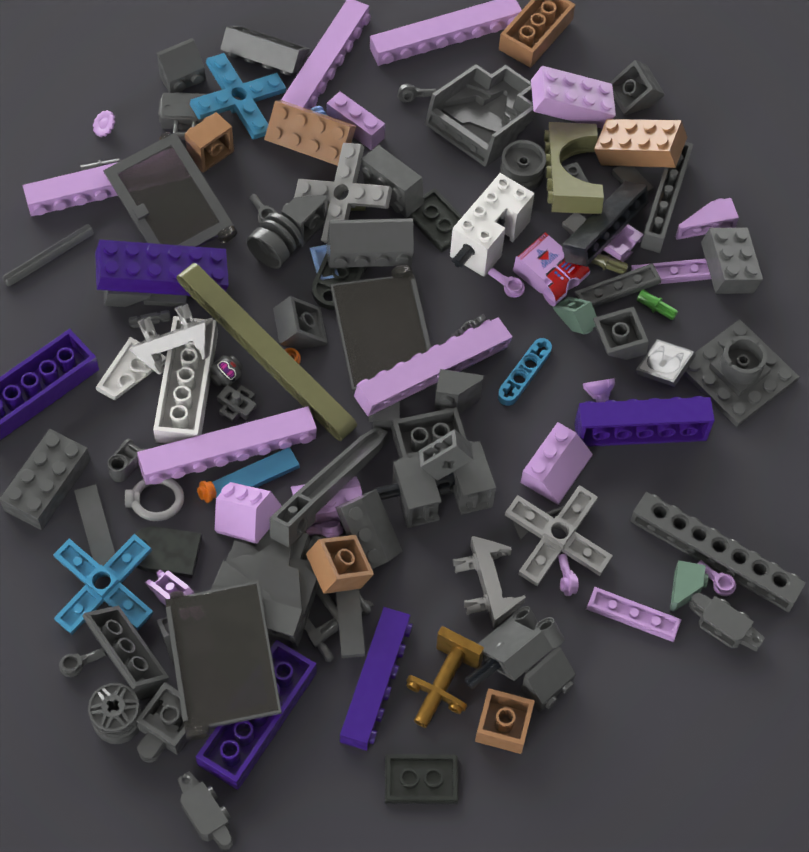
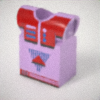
(545, 269)

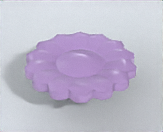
(104, 123)

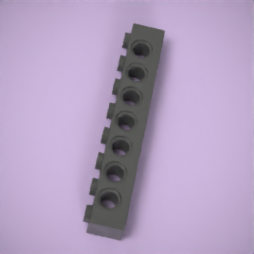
(719, 561)

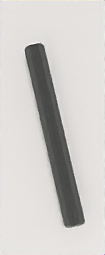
(48, 255)

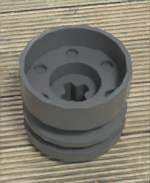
(274, 240)
(114, 725)

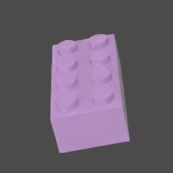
(572, 97)

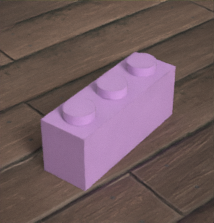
(369, 129)

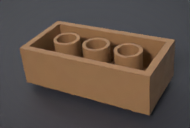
(535, 29)
(308, 131)
(641, 143)

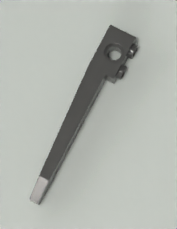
(301, 509)

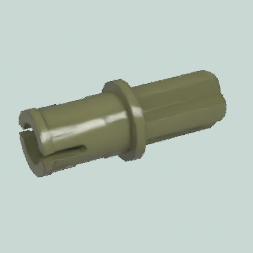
(612, 264)

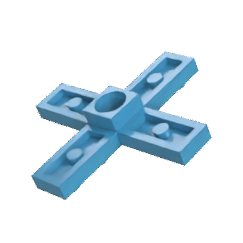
(233, 87)
(116, 594)

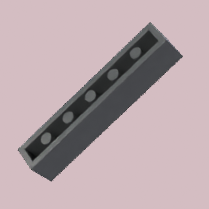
(665, 202)

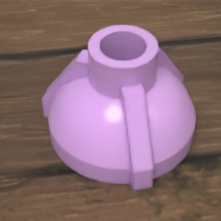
(600, 389)

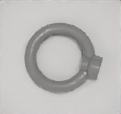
(132, 499)

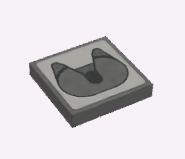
(665, 363)

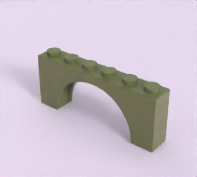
(564, 191)

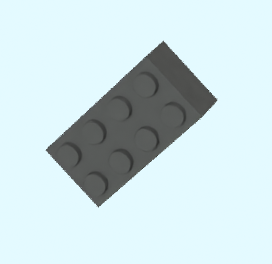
(45, 479)

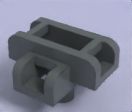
(235, 400)

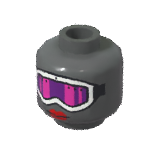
(225, 371)

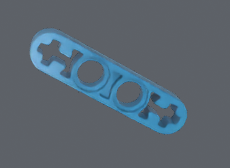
(522, 370)

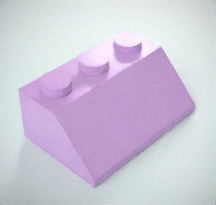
(556, 464)
(244, 512)
(328, 512)

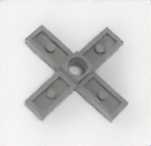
(345, 179)
(550, 547)

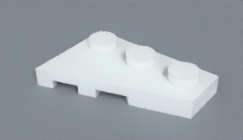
(124, 372)

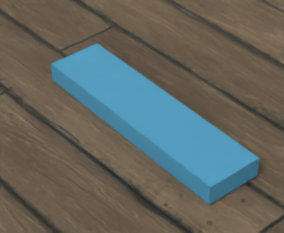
(261, 471)

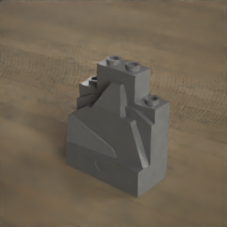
(482, 111)
(284, 580)

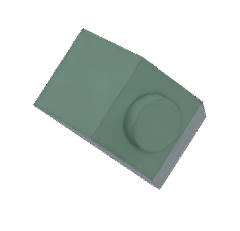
(576, 314)
(687, 580)

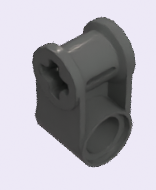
(124, 457)

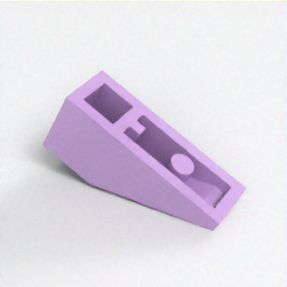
(715, 214)

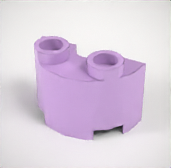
(623, 243)

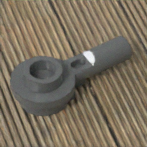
(408, 92)
(263, 210)
(72, 664)

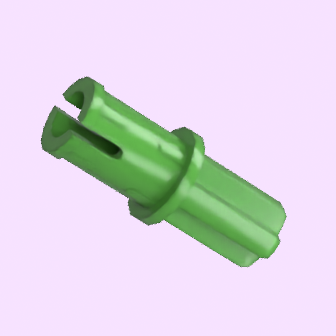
(656, 304)

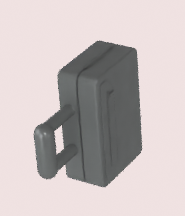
(177, 113)

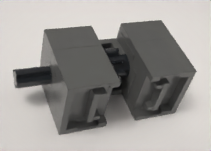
(421, 493)

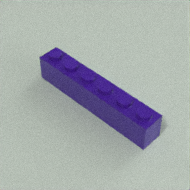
(375, 679)

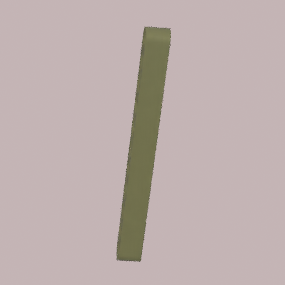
(267, 351)

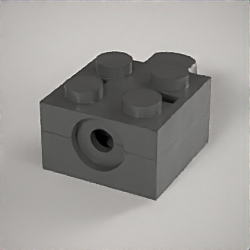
(162, 725)

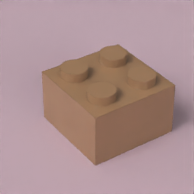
(209, 141)
(339, 564)
(504, 721)

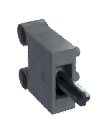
(516, 646)

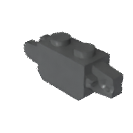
(725, 622)
(204, 812)

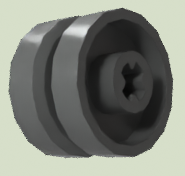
(524, 163)

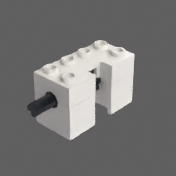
(480, 233)

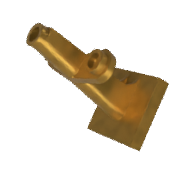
(458, 650)

